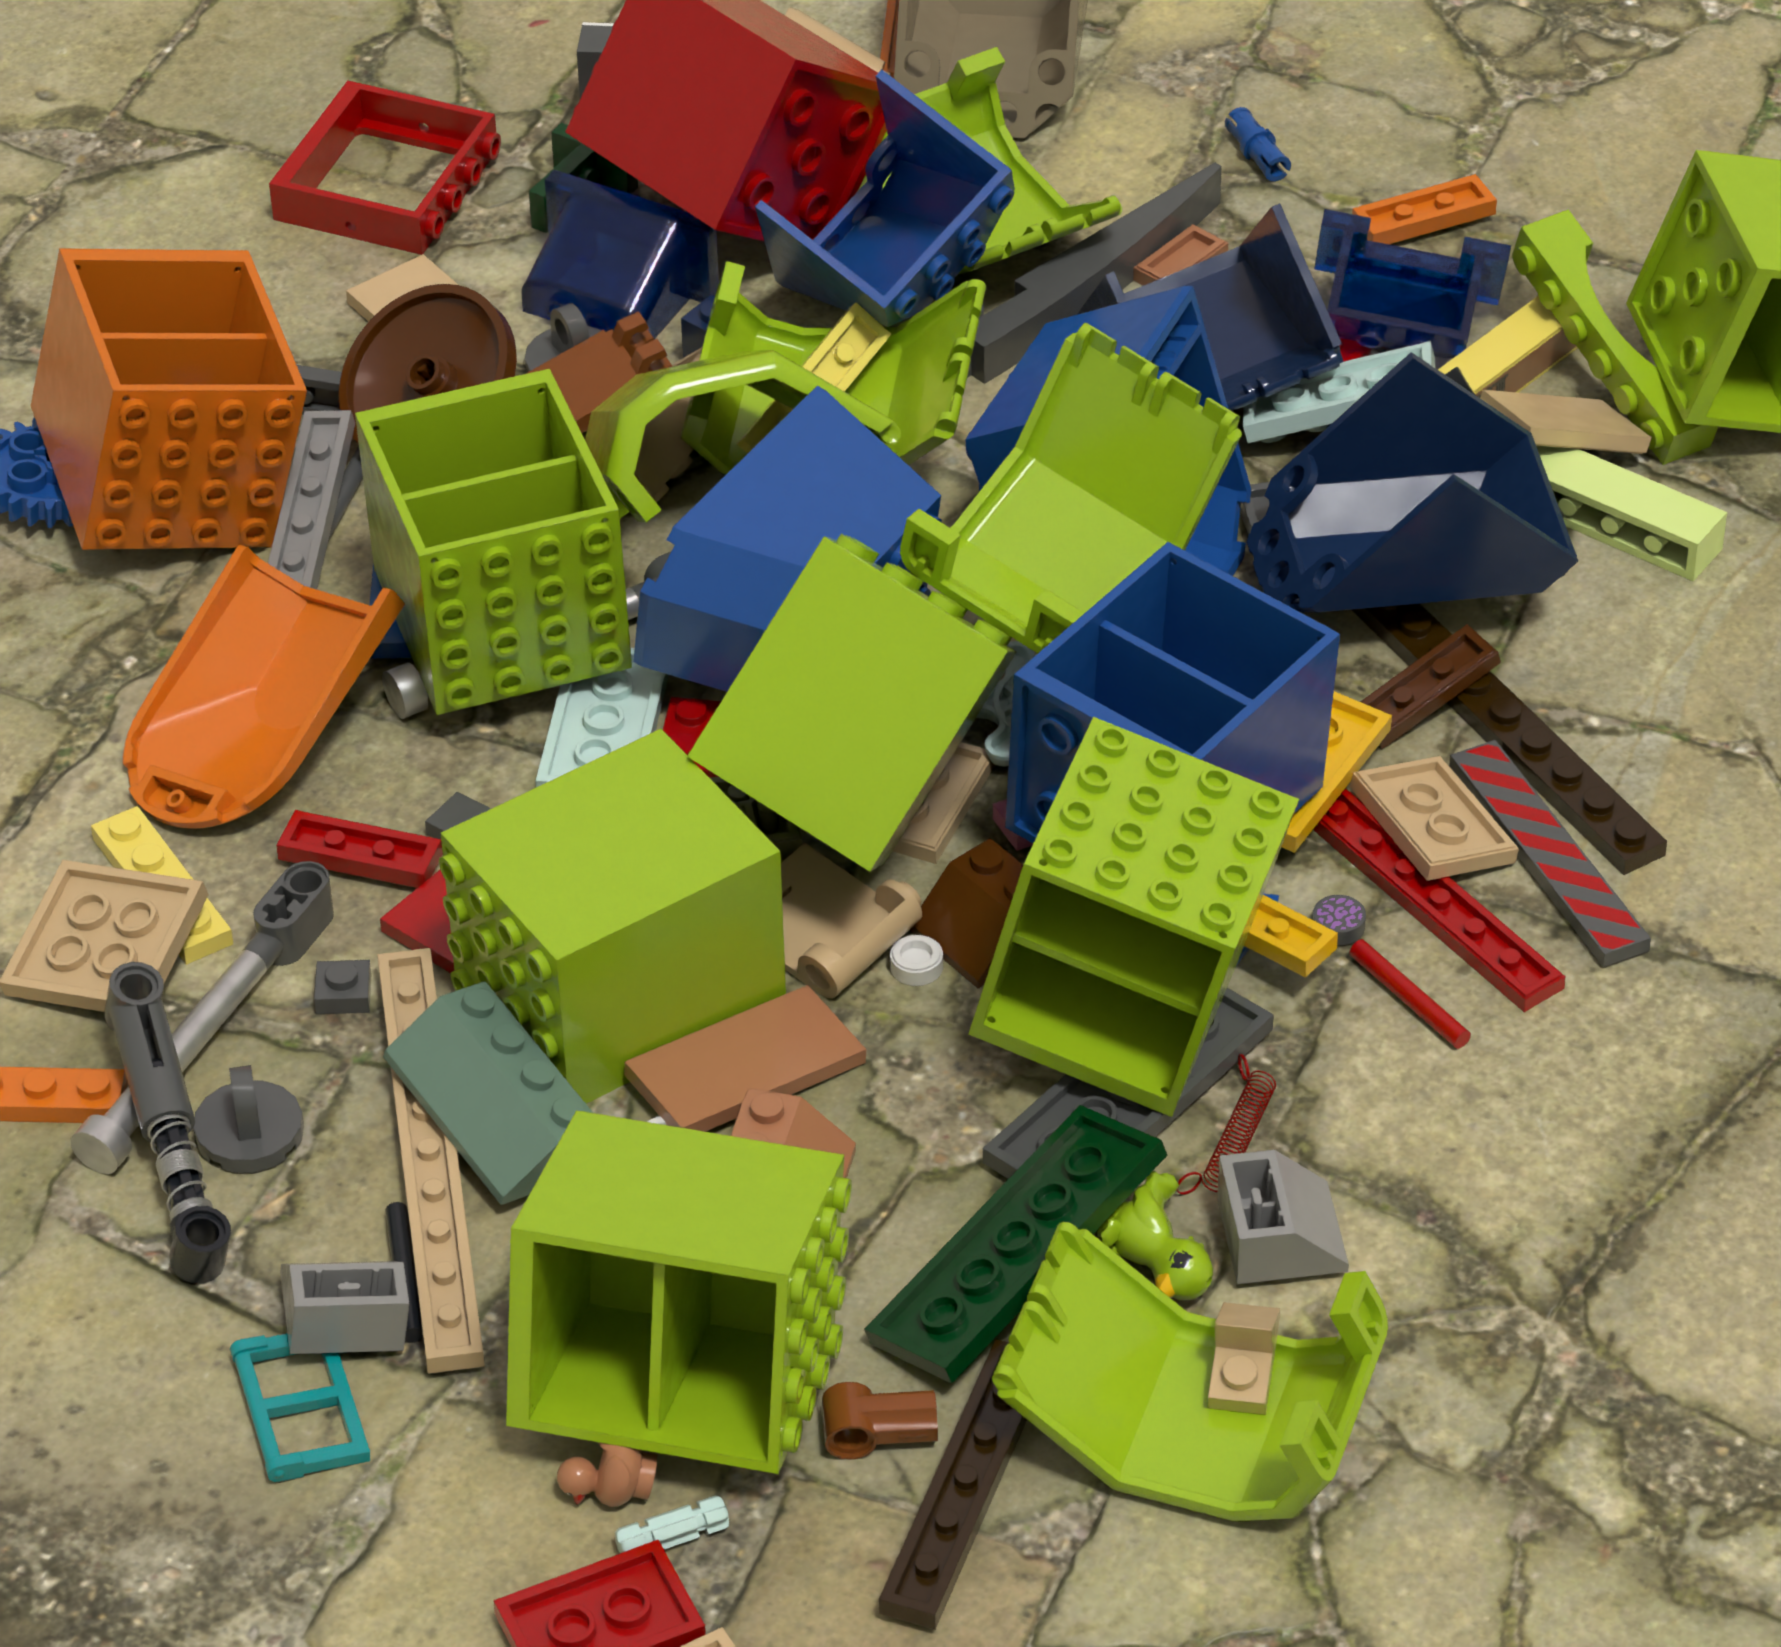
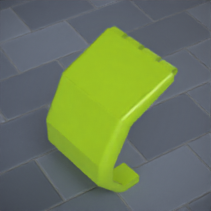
(1036, 210)
(911, 378)
(620, 421)
(1083, 497)
(1128, 1376)

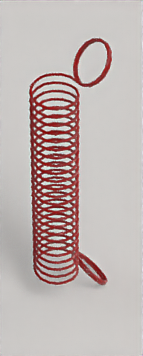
(1241, 1124)

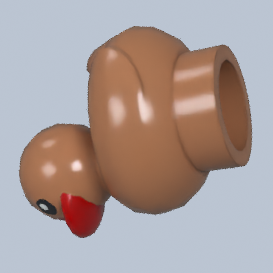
(619, 1476)

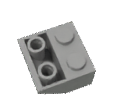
(1277, 1218)
(345, 1306)

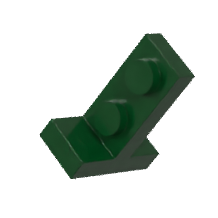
(580, 161)

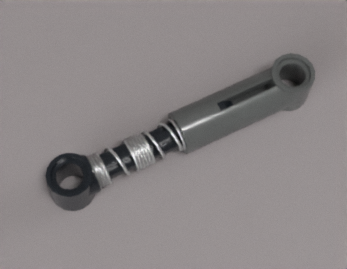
(165, 1118)

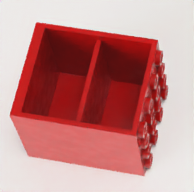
(731, 111)

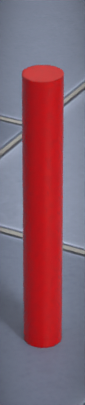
(1410, 994)

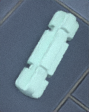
(675, 1525)

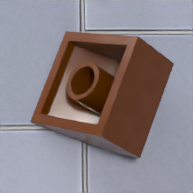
(970, 908)

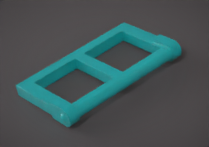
(295, 1465)

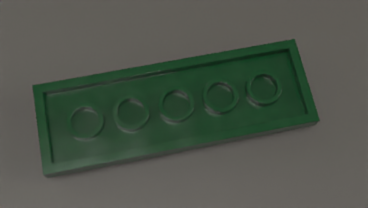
(990, 1263)

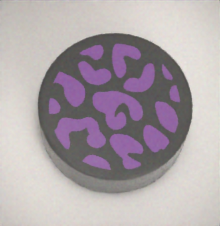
(1343, 916)

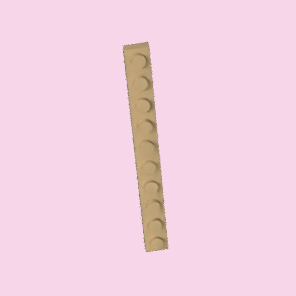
(431, 1186)

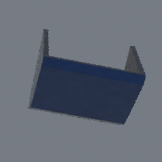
(1256, 310)

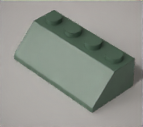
(486, 1087)

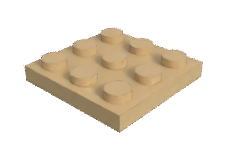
(92, 925)

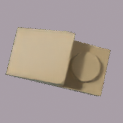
(1243, 1357)

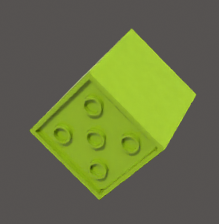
(1715, 293)
(495, 540)
(853, 701)
(616, 909)
(1131, 915)
(676, 1291)

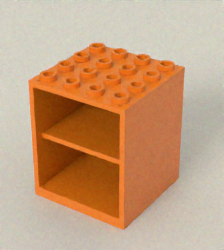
(167, 398)

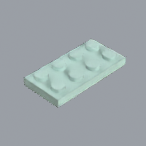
(1323, 399)
(600, 717)

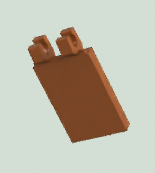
(604, 364)

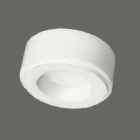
(916, 960)

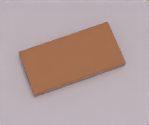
(767, 1048)

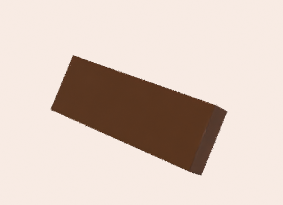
(1433, 680)

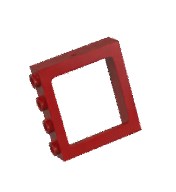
(394, 117)

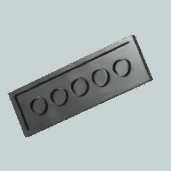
(1233, 1032)

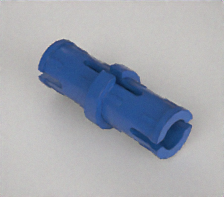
(1257, 144)

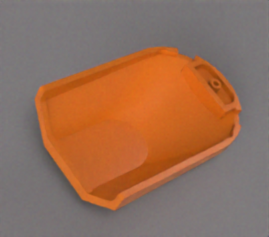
(247, 693)

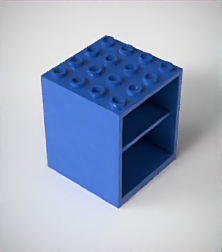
(1187, 665)

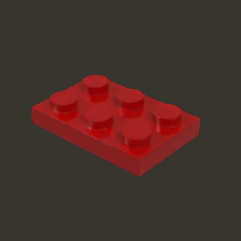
(610, 1603)

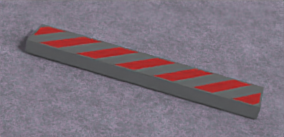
(1551, 854)

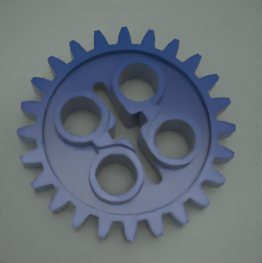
(28, 478)

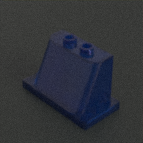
(618, 256)
(1405, 294)

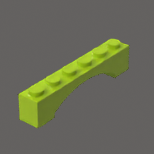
(1555, 260)

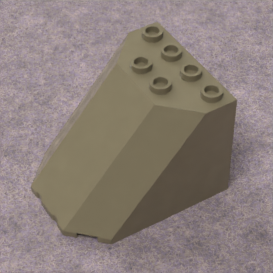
(1033, 36)

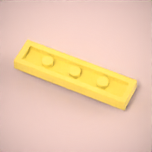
(836, 360)
(135, 845)

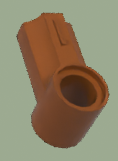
(861, 1420)

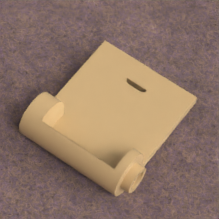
(837, 922)

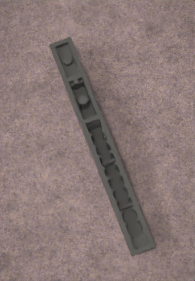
(1068, 280)

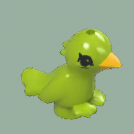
(1145, 1236)

